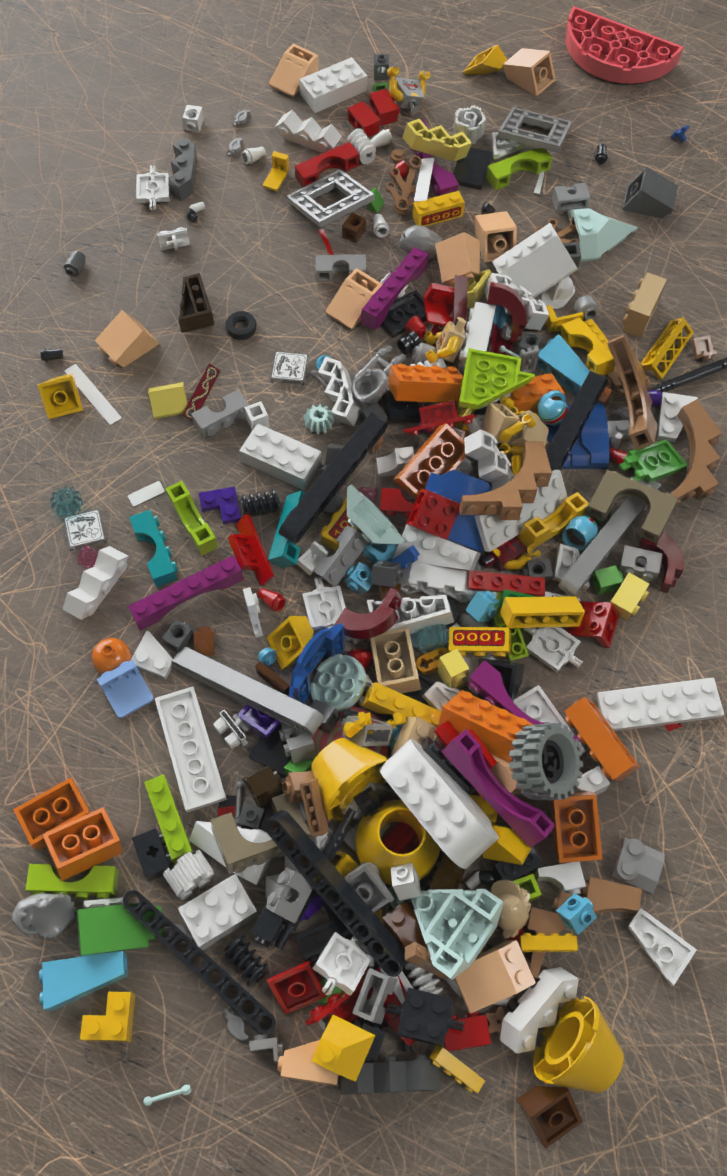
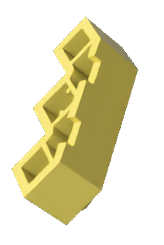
(436, 141)

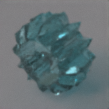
(66, 501)
(433, 637)

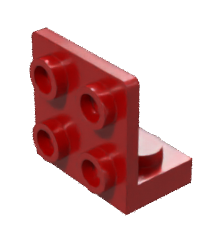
(439, 304)
(433, 513)
(598, 622)

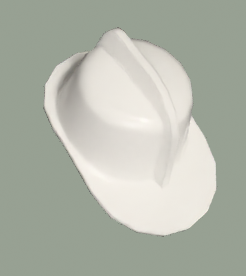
(559, 294)

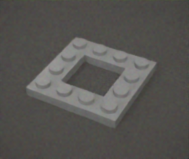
(553, 142)
(304, 198)

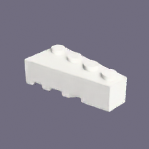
(437, 550)
(419, 612)

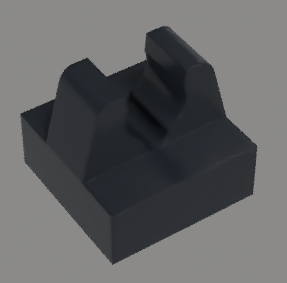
(368, 802)

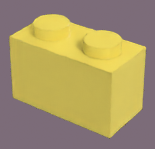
(629, 595)
(453, 669)

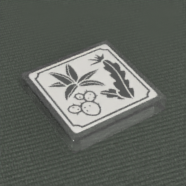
(289, 368)
(84, 529)

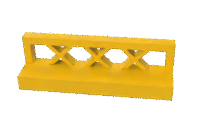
(665, 343)

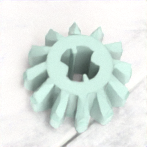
(318, 419)

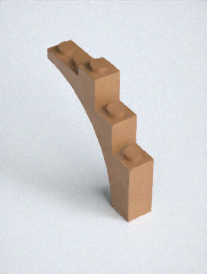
(642, 422)
(702, 435)
(508, 499)
(603, 894)

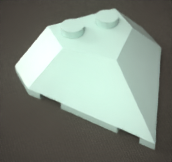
(598, 232)
(370, 519)
(456, 925)

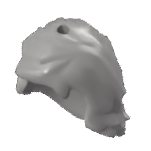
(420, 238)
(374, 383)
(44, 914)

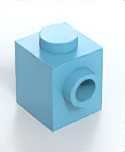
(483, 606)

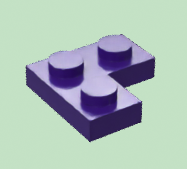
(222, 499)

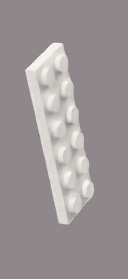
(497, 532)
(660, 704)
(190, 749)

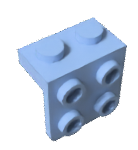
(125, 689)

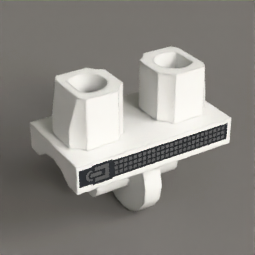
(173, 239)
(237, 736)

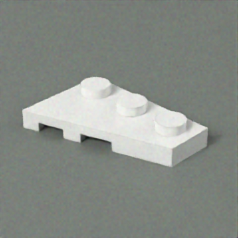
(662, 945)

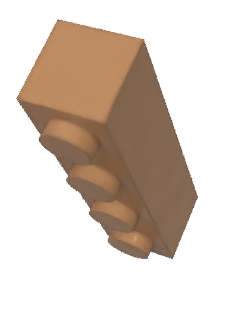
(314, 807)
(420, 957)

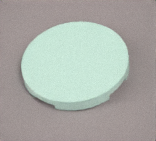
(339, 682)

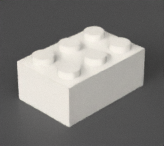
(218, 912)

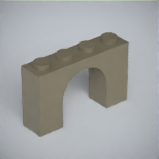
(616, 486)
(241, 853)

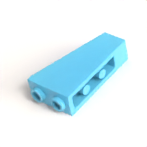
(563, 364)
(78, 977)

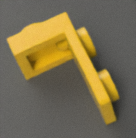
(280, 169)
(554, 324)

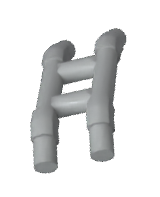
(378, 359)

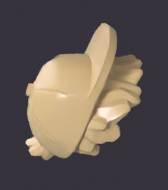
(515, 907)

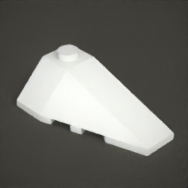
(204, 839)

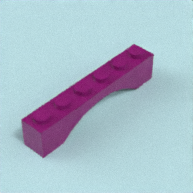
(441, 180)
(378, 306)
(157, 605)
(489, 685)
(524, 819)

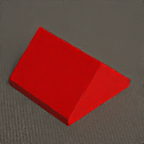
(297, 987)

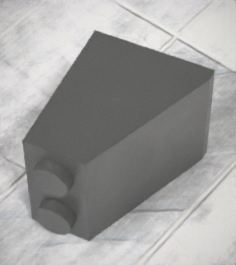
(650, 195)

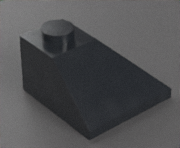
(510, 673)

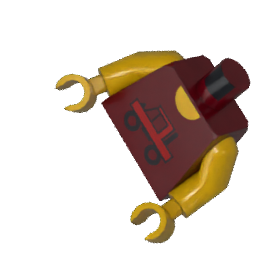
(510, 555)

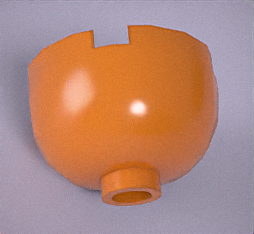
(110, 654)

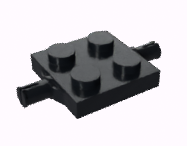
(425, 1017)

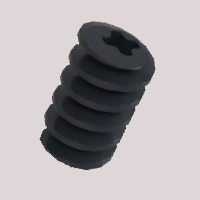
(260, 503)
(245, 961)

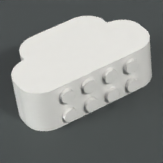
(439, 804)

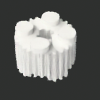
(470, 122)
(188, 874)

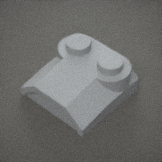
(638, 865)
(369, 886)

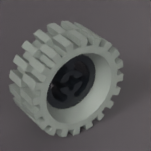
(546, 761)

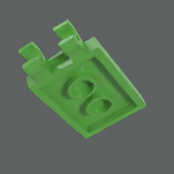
(654, 461)
(112, 930)

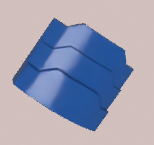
(592, 445)
(454, 486)
(324, 644)

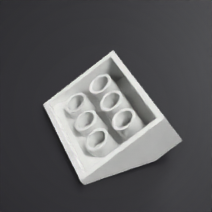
(537, 262)

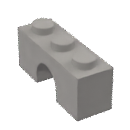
(330, 264)
(210, 422)
(350, 547)

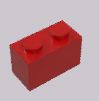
(384, 106)
(363, 118)
(474, 1033)

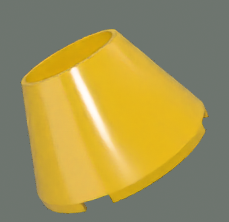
(344, 772)
(371, 849)
(579, 1049)

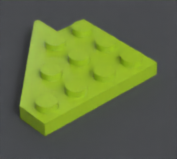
(490, 377)

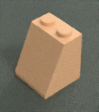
(530, 70)
(496, 234)
(458, 257)
(125, 340)
(297, 1065)

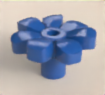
(680, 133)

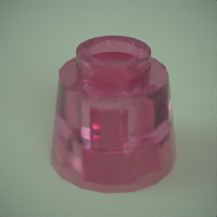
(370, 493)
(88, 556)

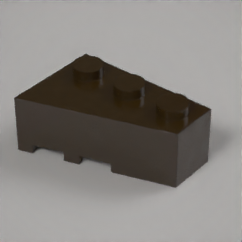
(194, 306)
(264, 786)
(447, 875)

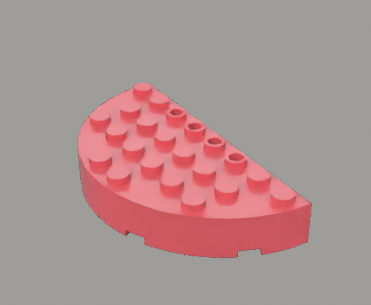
(617, 50)

